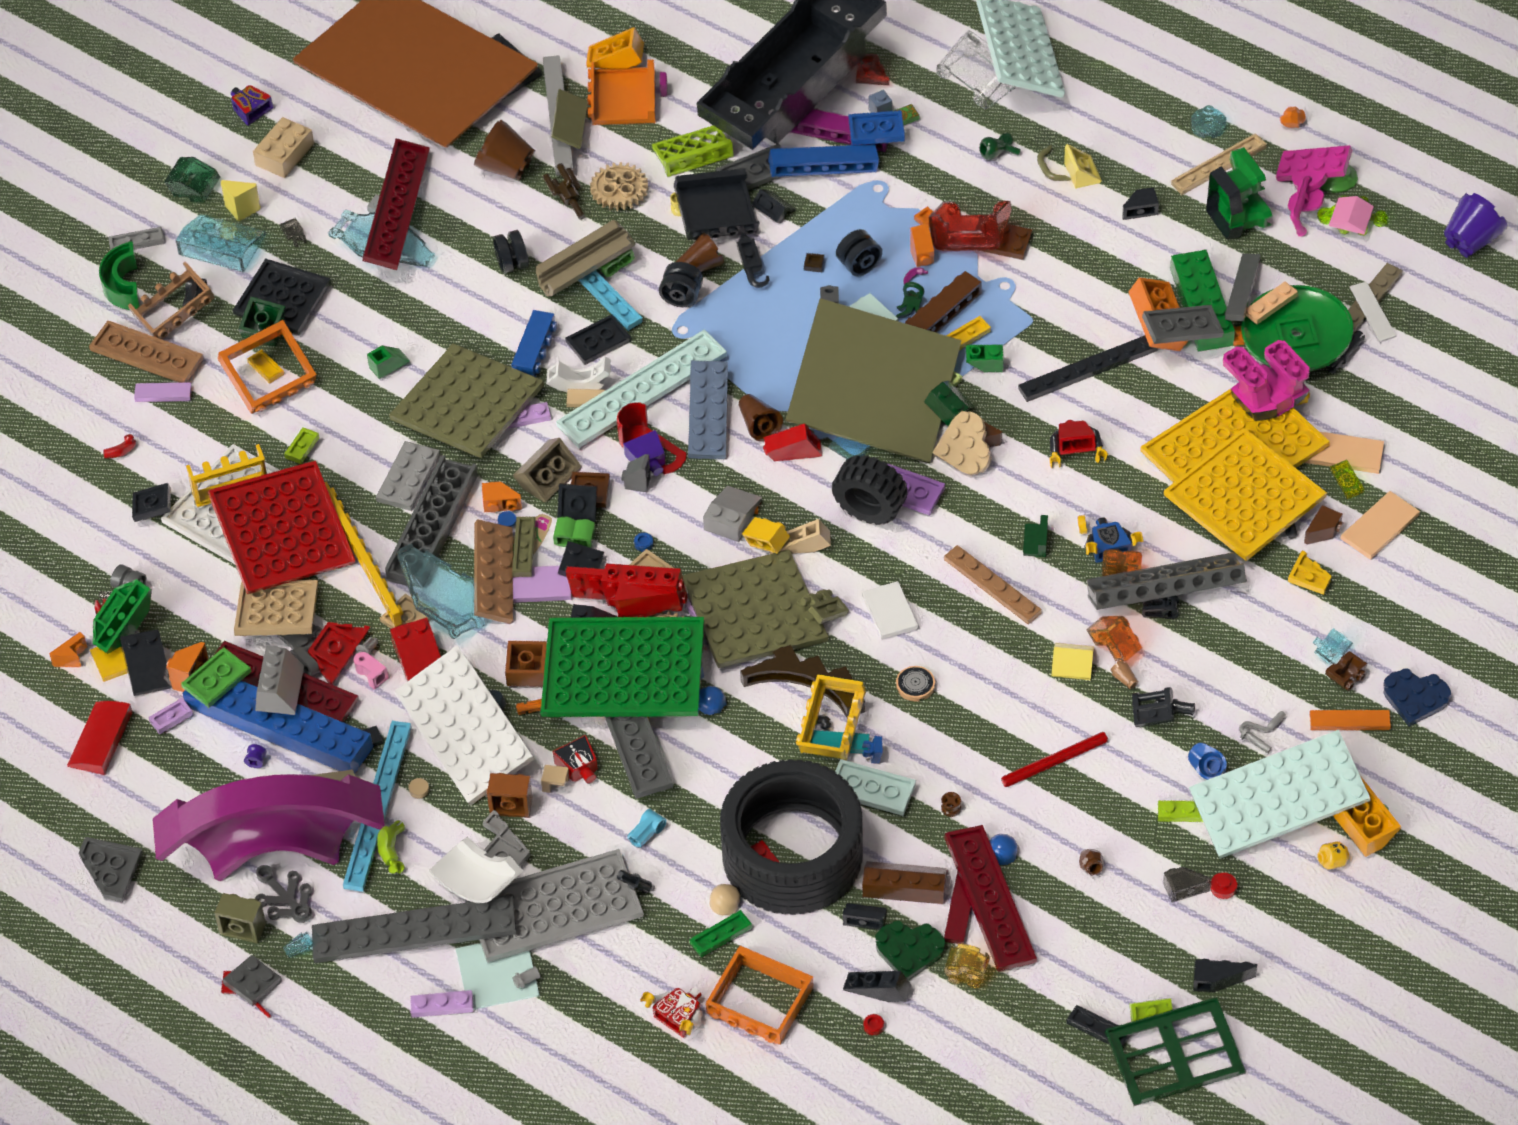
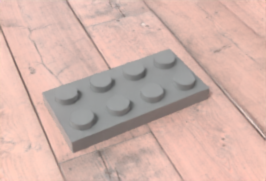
(407, 475)

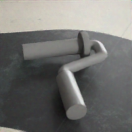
(1254, 739)

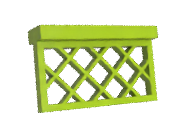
(696, 156)

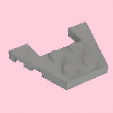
(505, 842)

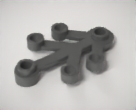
(285, 897)

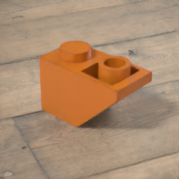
(500, 497)

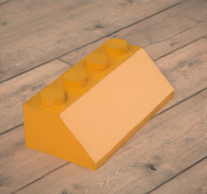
(1369, 824)

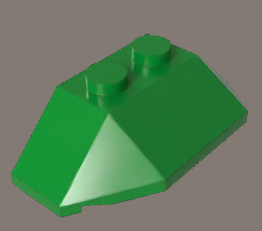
(121, 615)

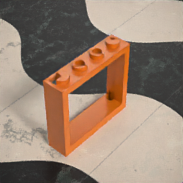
(254, 341)
(769, 967)

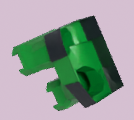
(1234, 196)

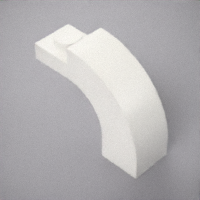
(565, 377)

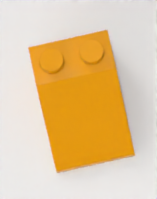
(617, 52)

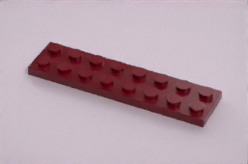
(313, 692)
(990, 898)

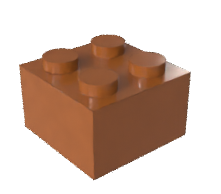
(525, 663)
(510, 794)

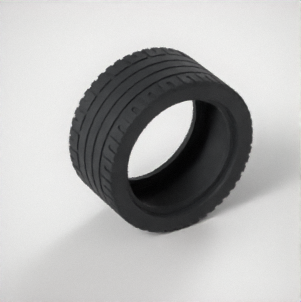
(792, 787)

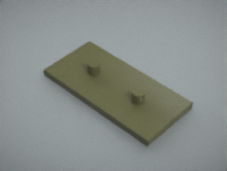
(569, 119)

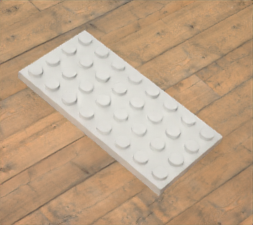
(463, 724)

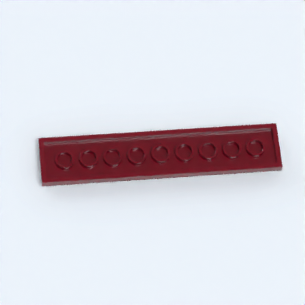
(396, 204)

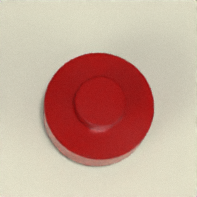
(1223, 885)

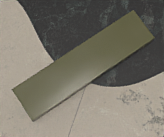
(524, 547)

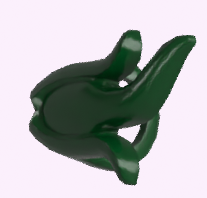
(911, 299)

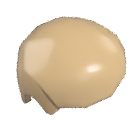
(724, 899)

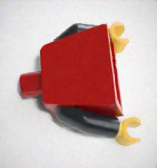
(1075, 438)

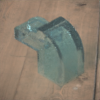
(1332, 647)

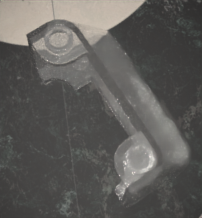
(972, 65)

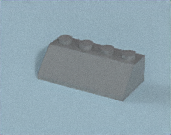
(279, 681)

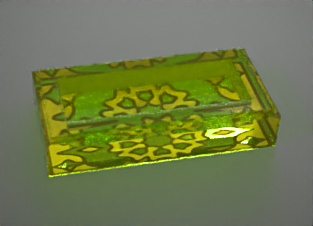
(1347, 479)

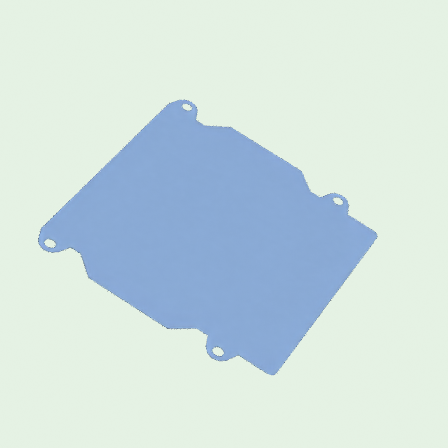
(770, 325)

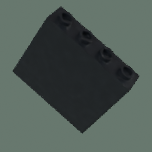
(715, 204)

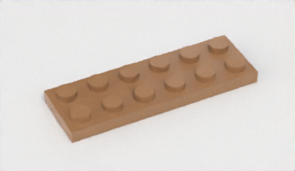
(146, 352)
(493, 571)

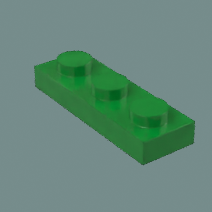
(720, 933)

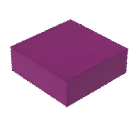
(663, 84)

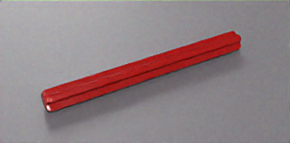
(1054, 759)

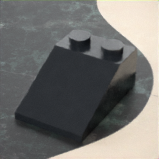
(145, 662)

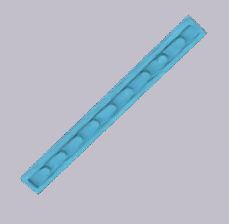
(385, 777)

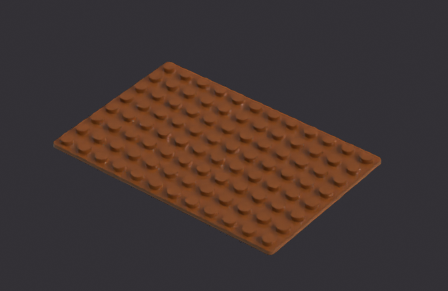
(416, 65)

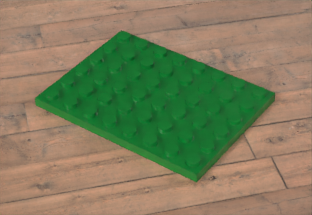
(623, 667)

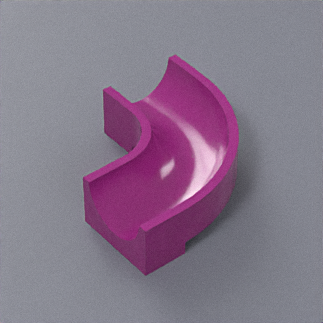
(268, 816)

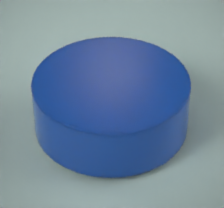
(507, 518)
(643, 541)

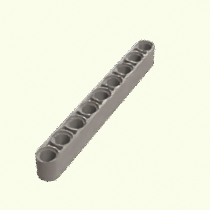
(553, 83)

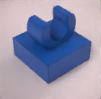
(875, 749)

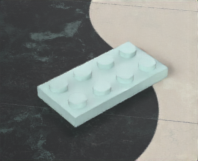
(878, 787)

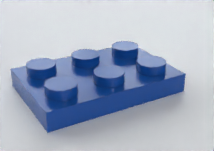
(876, 127)

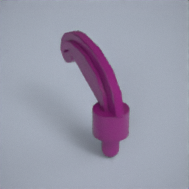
(913, 272)

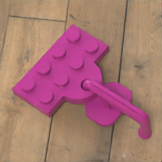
(1309, 172)

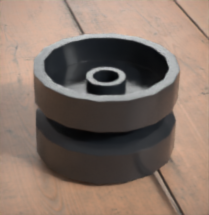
(510, 251)
(859, 252)
(681, 284)

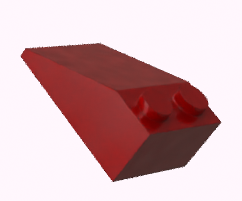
(414, 646)

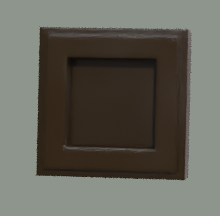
(813, 262)

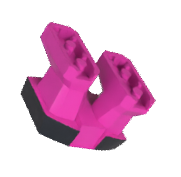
(1266, 390)

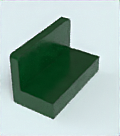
(1036, 538)

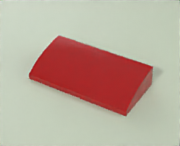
(100, 736)

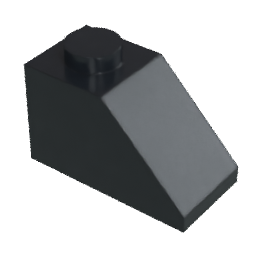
(1141, 204)

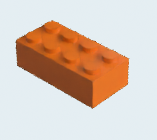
(1154, 295)

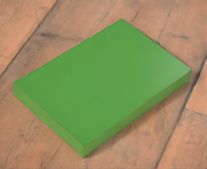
(216, 677)

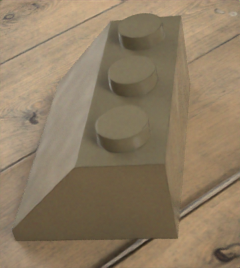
(547, 469)

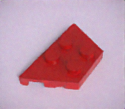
(336, 647)

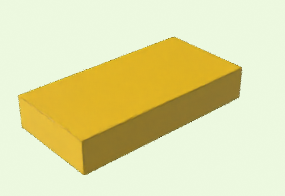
(265, 366)

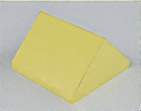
(1080, 167)
(240, 198)
(1072, 661)

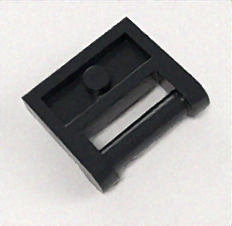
(1155, 712)

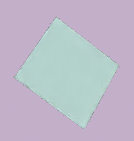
(493, 980)

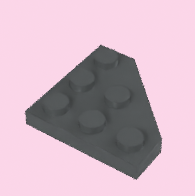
(110, 866)

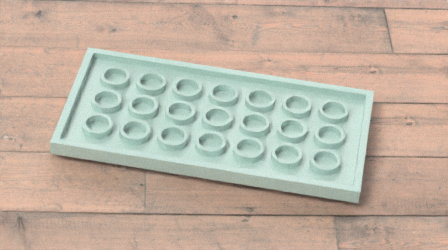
(1020, 46)
(1279, 794)

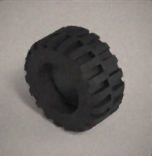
(869, 489)

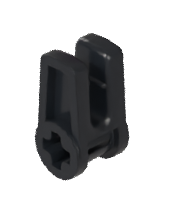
(1160, 608)

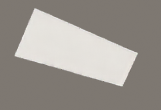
(1372, 311)

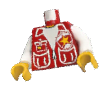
(676, 1009)

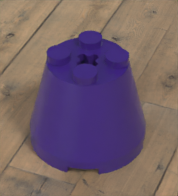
(1473, 225)

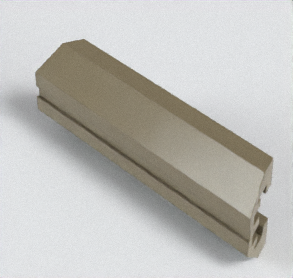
(583, 257)

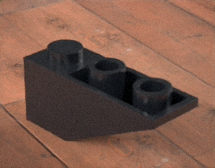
(1218, 975)
(879, 985)

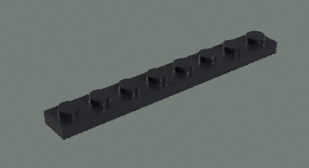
(1085, 368)

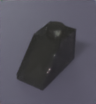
(1184, 883)

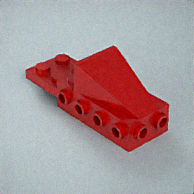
(639, 595)

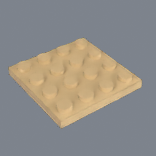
(277, 610)

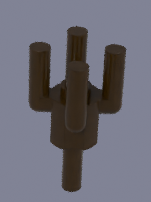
(566, 189)

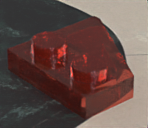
(871, 71)

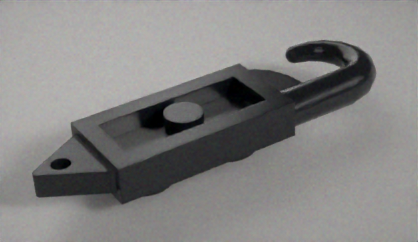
(750, 260)

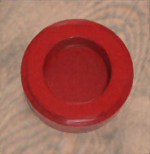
(873, 1024)

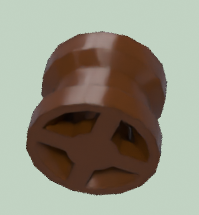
(952, 799)

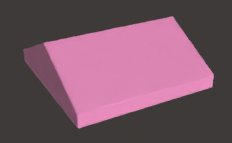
(1351, 214)

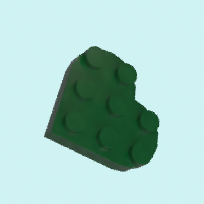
(909, 948)

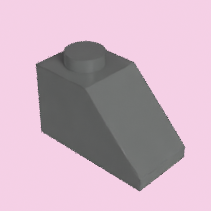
(637, 474)

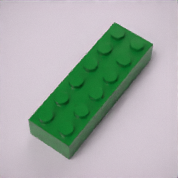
(1199, 287)

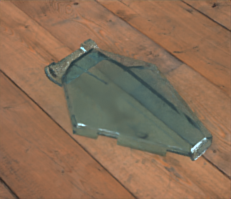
(357, 234)
(439, 591)

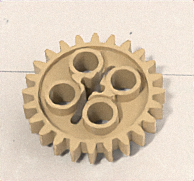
(619, 186)

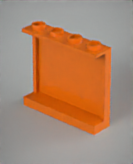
(622, 95)

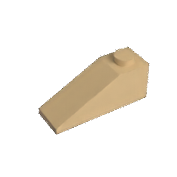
(807, 538)

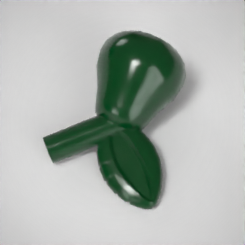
(992, 147)

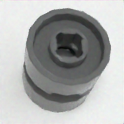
(123, 574)

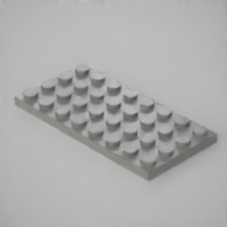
(565, 904)

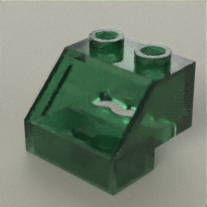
(200, 186)

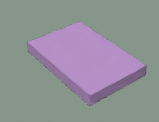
(542, 586)

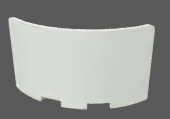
(473, 874)

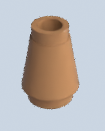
(1124, 674)

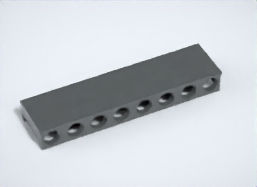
(434, 512)
(1165, 581)

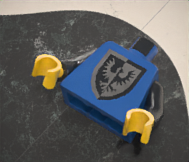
(1110, 536)

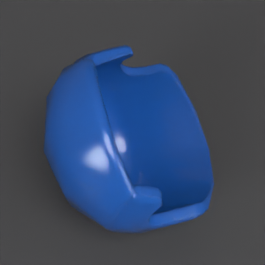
(711, 700)
(1004, 848)

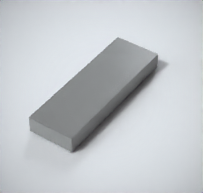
(140, 239)

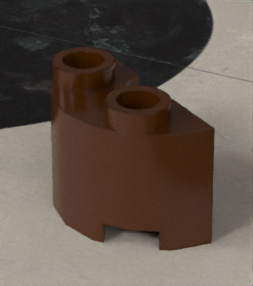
(1347, 671)

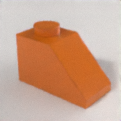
(921, 245)

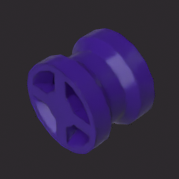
(255, 756)

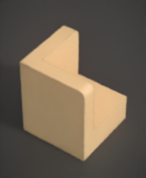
(554, 776)

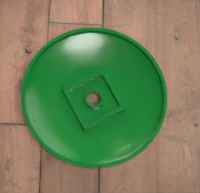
(1316, 315)

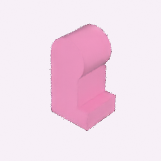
(371, 668)

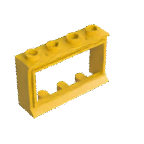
(201, 496)
(813, 707)

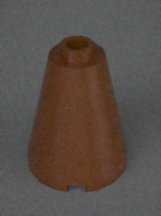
(702, 254)
(759, 417)

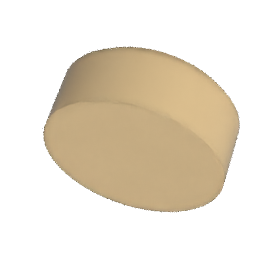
(418, 788)

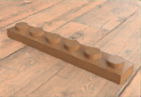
(992, 584)

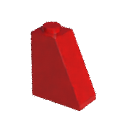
(793, 444)

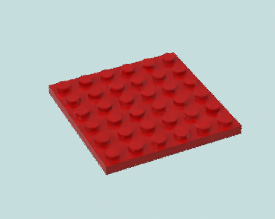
(281, 527)

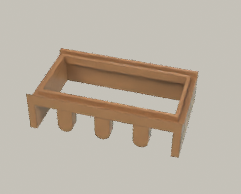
(181, 315)

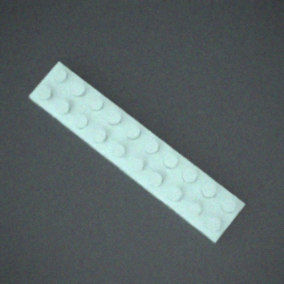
(642, 386)

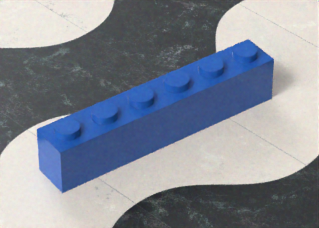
(823, 160)

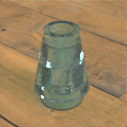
(298, 945)

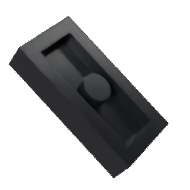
(772, 205)
(864, 916)

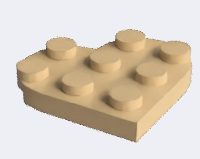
(965, 445)

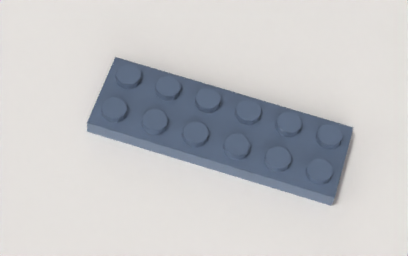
(708, 409)

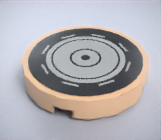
(915, 683)

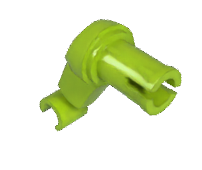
(386, 842)

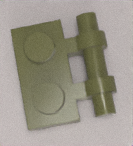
(823, 606)

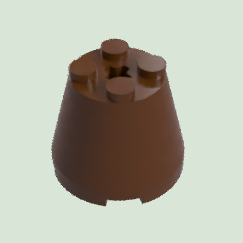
(504, 152)

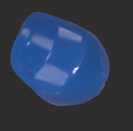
(1207, 761)

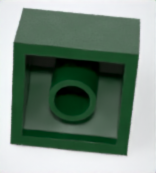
(259, 316)
(947, 402)

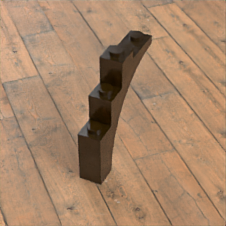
(787, 668)

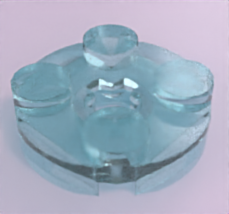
(1208, 114)

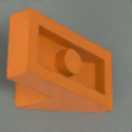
(67, 653)

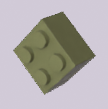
(240, 917)

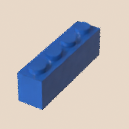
(534, 342)

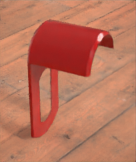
(633, 423)

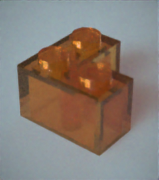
(1116, 635)

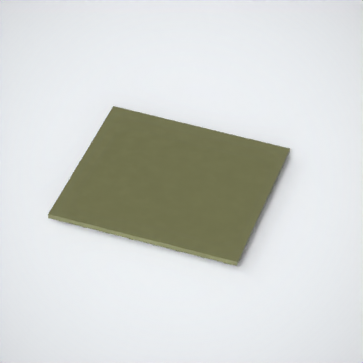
(870, 380)

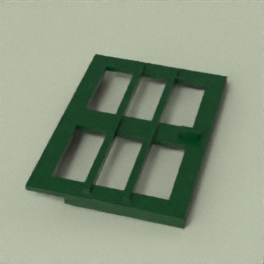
(1172, 1044)

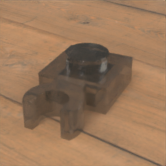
(293, 230)

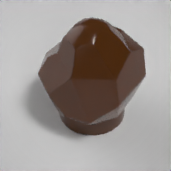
(1091, 861)

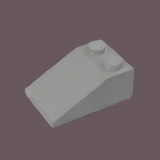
(730, 513)

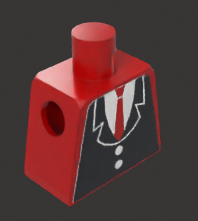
(578, 758)

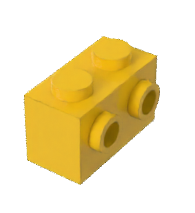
(766, 535)

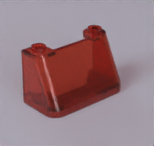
(968, 232)

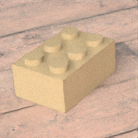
(283, 147)

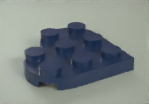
(1415, 696)

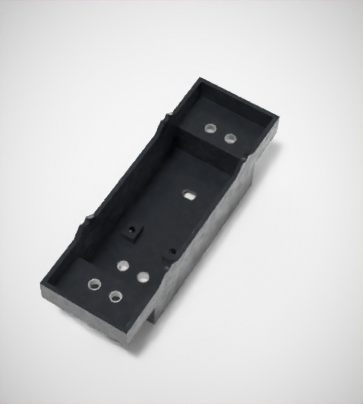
(781, 69)

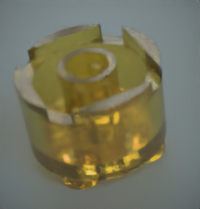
(966, 965)

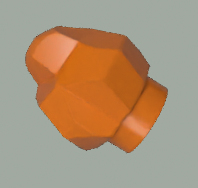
(1293, 117)

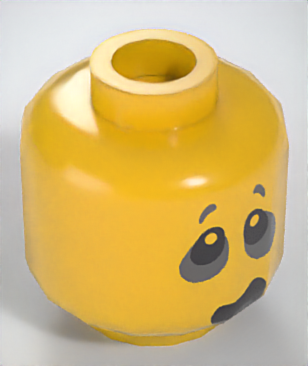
(1333, 855)

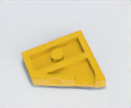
(1309, 574)

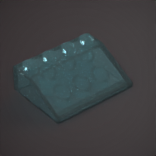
(219, 242)

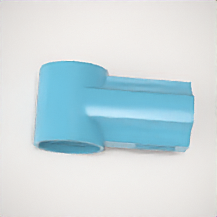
(649, 824)

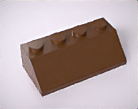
(904, 882)

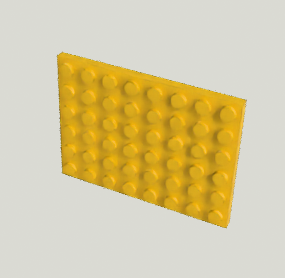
(1216, 422)

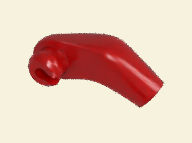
(121, 449)

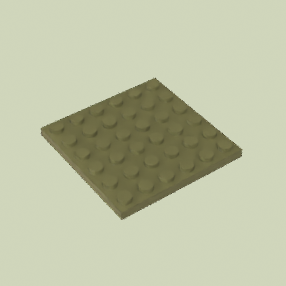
(466, 400)
(753, 608)

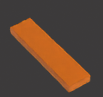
(1349, 720)

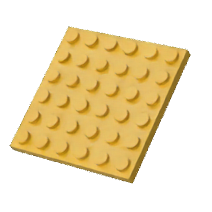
(1245, 494)

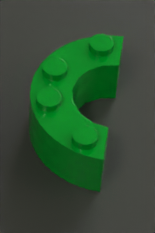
(111, 271)

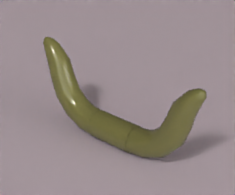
(1040, 159)

